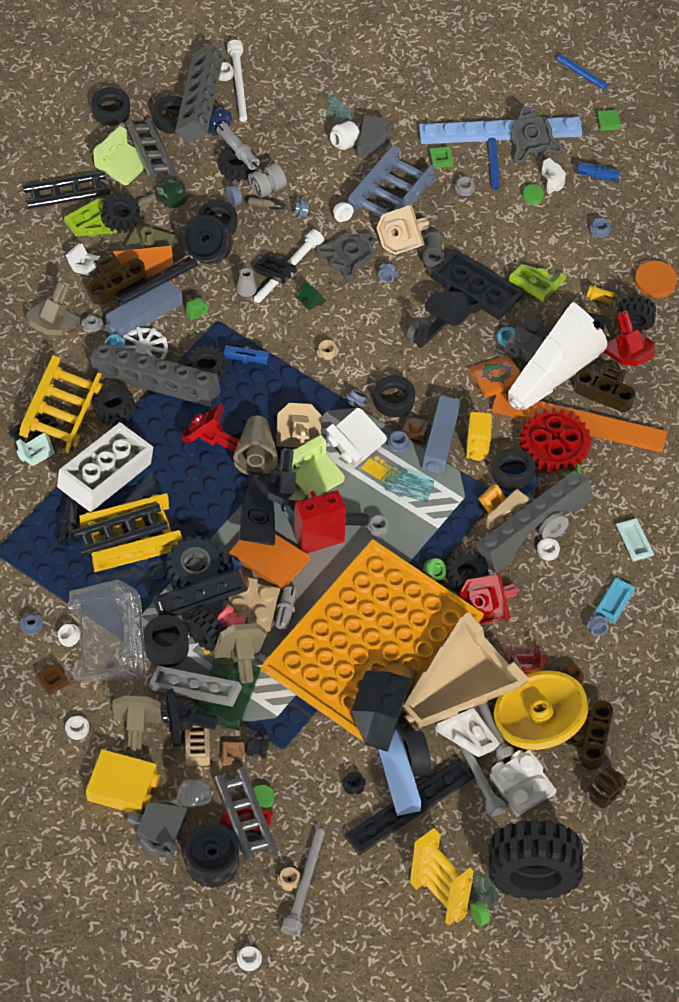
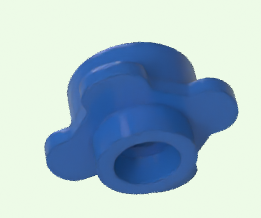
(232, 564)

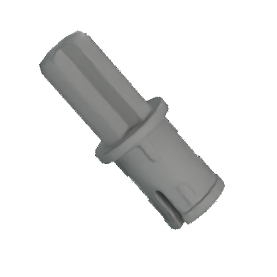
(286, 608)

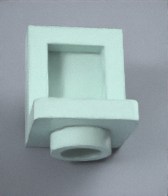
(35, 450)

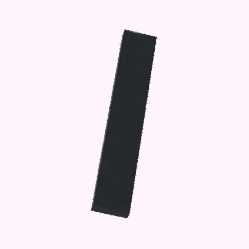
(387, 822)

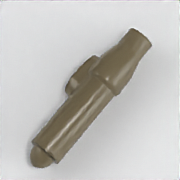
(143, 203)

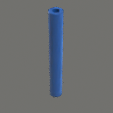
(582, 72)
(494, 164)

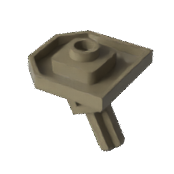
(51, 314)
(241, 643)
(136, 712)

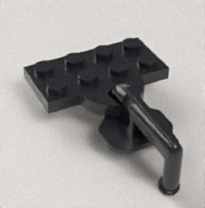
(467, 291)

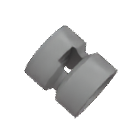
(268, 180)

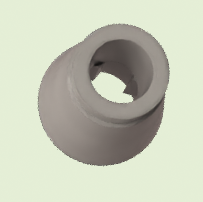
(246, 283)

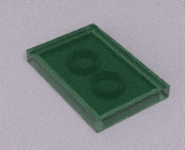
(230, 716)

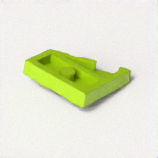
(536, 281)

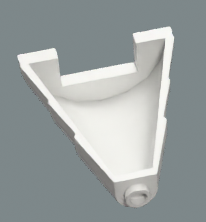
(563, 353)

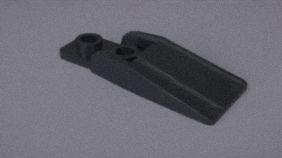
(257, 516)

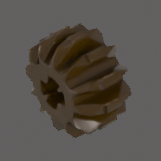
(606, 787)

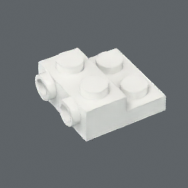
(521, 782)

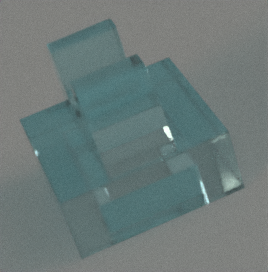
(339, 108)

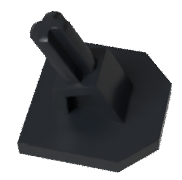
(281, 485)
(183, 717)

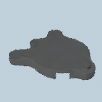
(533, 136)
(348, 253)

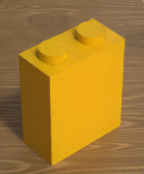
(122, 782)

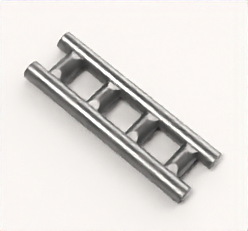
(144, 155)
(240, 827)

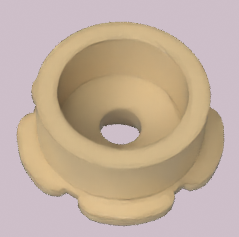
(327, 345)
(286, 873)

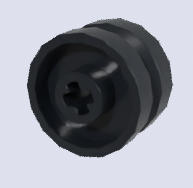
(198, 231)
(212, 855)

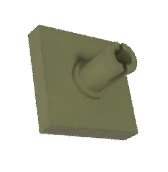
(148, 237)

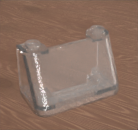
(109, 632)

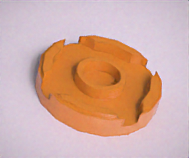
(655, 279)

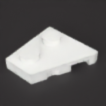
(469, 732)

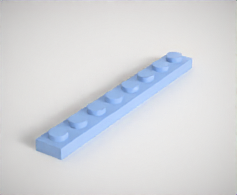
(485, 130)

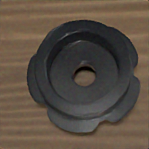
(354, 777)

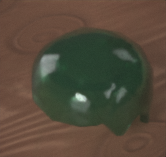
(171, 192)

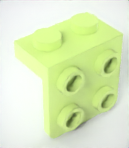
(118, 157)
(315, 468)

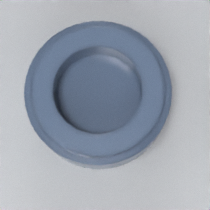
(234, 195)

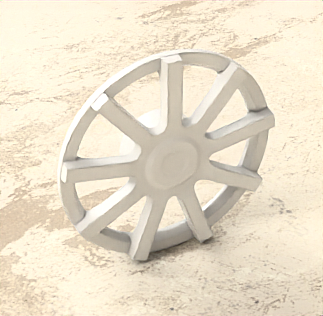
(144, 345)

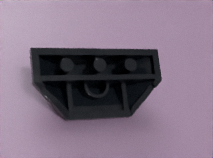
(381, 703)

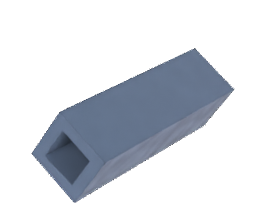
(144, 309)
(441, 434)

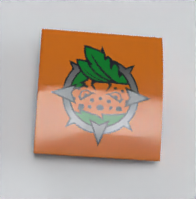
(495, 375)

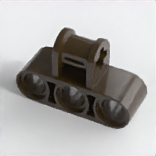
(111, 270)
(610, 379)
(590, 743)

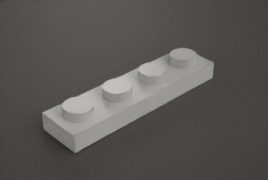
(196, 686)

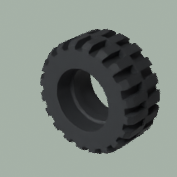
(535, 859)

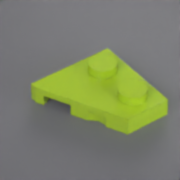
(88, 220)

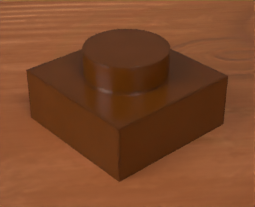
(415, 428)
(52, 679)

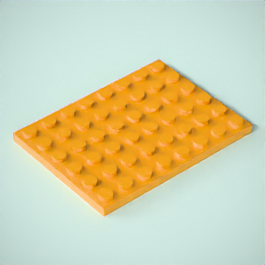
(367, 619)

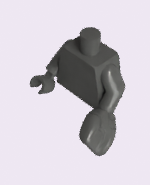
(165, 819)

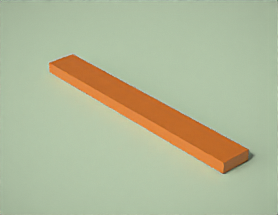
(599, 425)

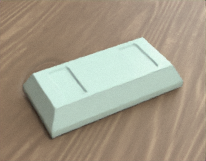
(634, 539)

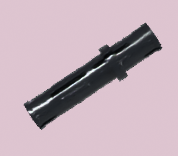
(68, 522)

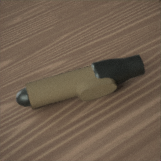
(271, 204)

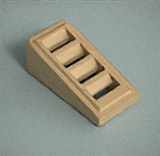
(509, 507)
(197, 759)

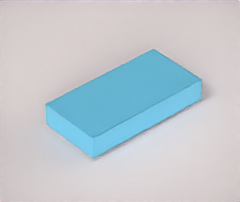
(615, 600)

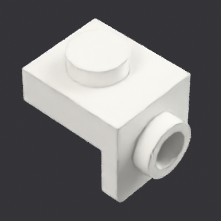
(554, 174)
(81, 261)

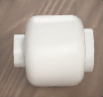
(345, 135)

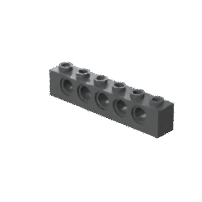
(199, 94)
(155, 374)

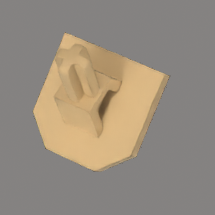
(400, 230)
(297, 425)

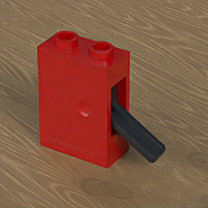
(322, 521)

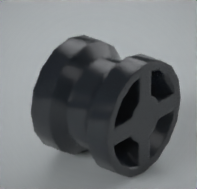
(258, 745)

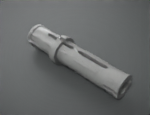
(242, 150)

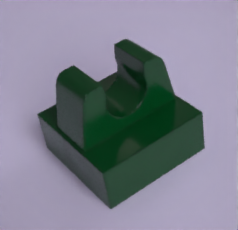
(313, 296)

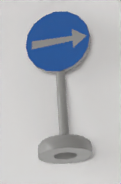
(554, 524)

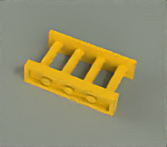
(46, 388)
(135, 551)
(438, 874)

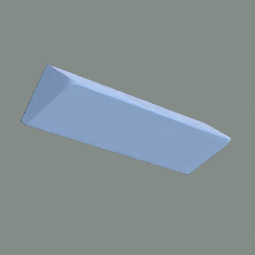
(400, 776)

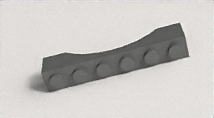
(502, 543)

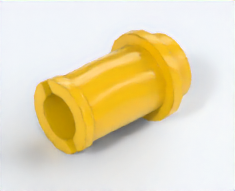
(598, 294)

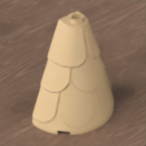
(461, 677)

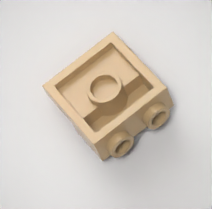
(256, 604)

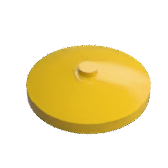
(542, 711)

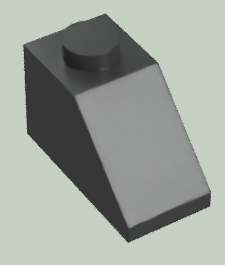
(373, 135)

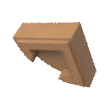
(232, 752)

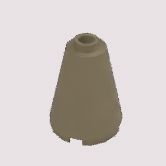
(256, 448)

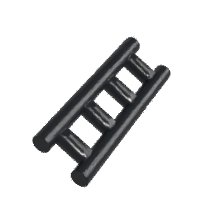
(55, 185)
(156, 280)
(132, 534)

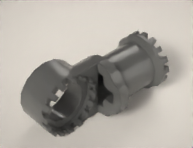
(433, 248)

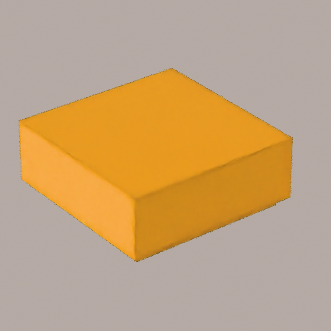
(492, 498)

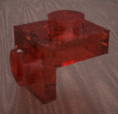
(531, 662)

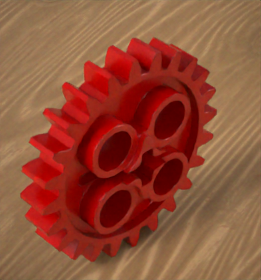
(555, 440)

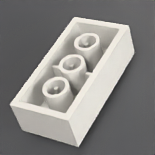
(105, 467)

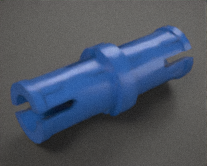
(598, 172)
(246, 354)

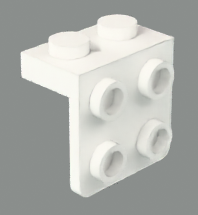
(355, 437)

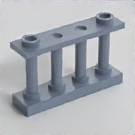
(381, 173)

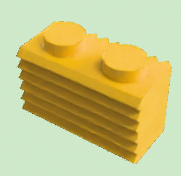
(479, 436)

